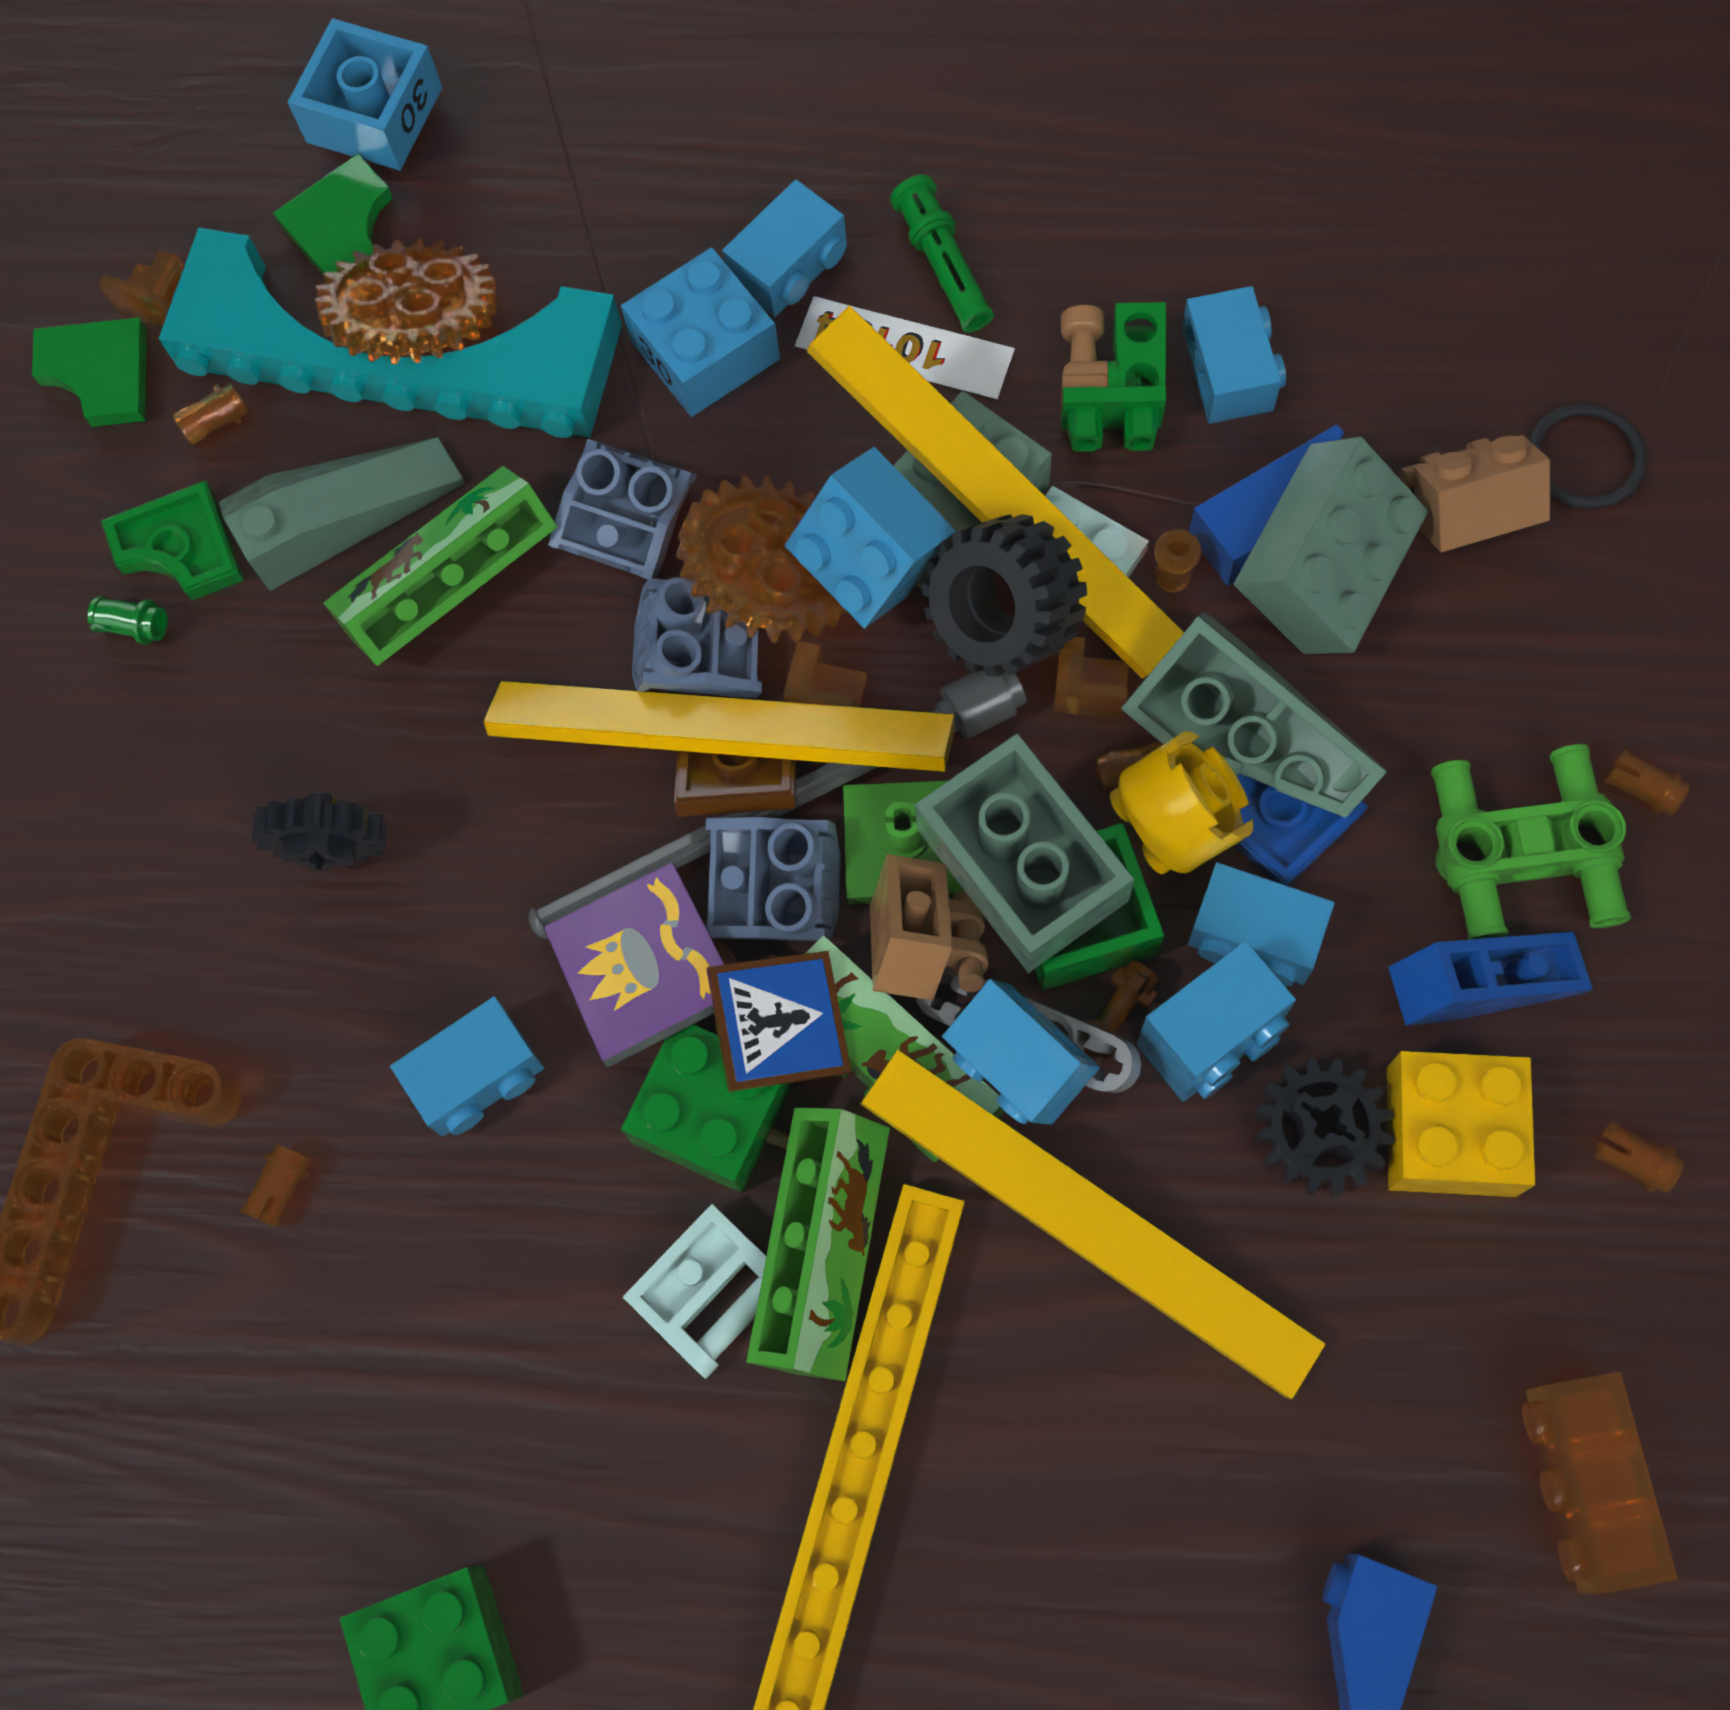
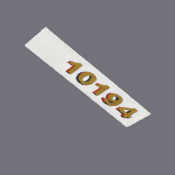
(933, 352)

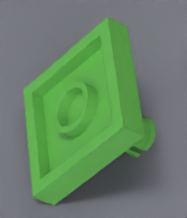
(879, 823)

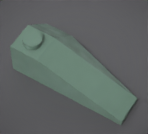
(320, 510)
(1252, 719)

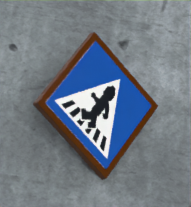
(778, 1021)

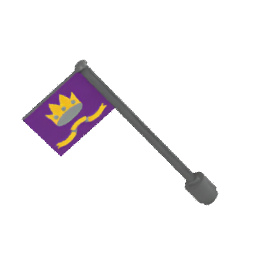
(635, 937)

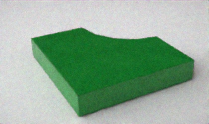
(336, 214)
(98, 364)
(178, 538)

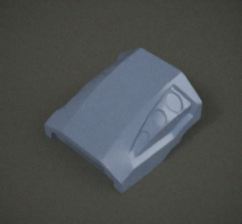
(620, 509)
(687, 648)
(773, 879)

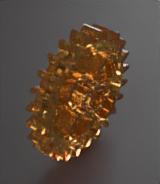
(406, 301)
(740, 560)

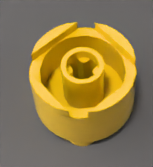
(1182, 804)

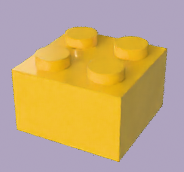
(1460, 1124)

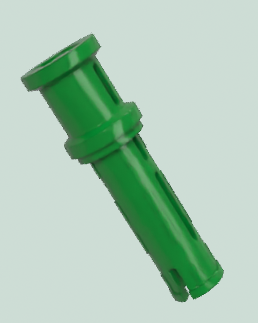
(934, 236)

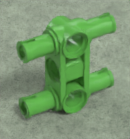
(1530, 843)

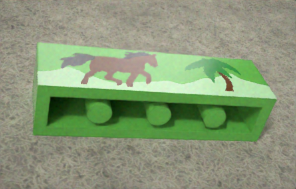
(440, 564)
(879, 1027)
(819, 1244)

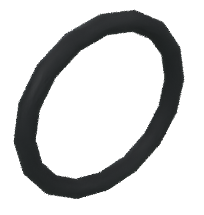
(1618, 421)

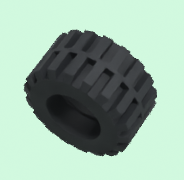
(1042, 587)

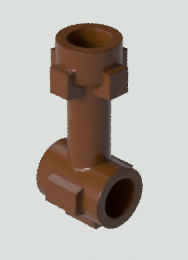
(1135, 986)

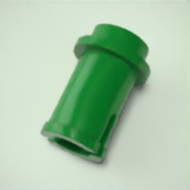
(142, 621)

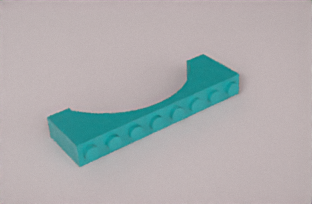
(533, 376)

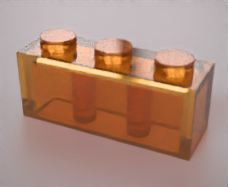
(1598, 1485)

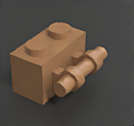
(1481, 490)
(923, 931)

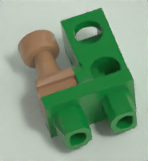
(1116, 392)

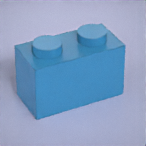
(787, 247)
(1232, 354)
(1273, 918)
(1019, 1053)
(468, 1069)

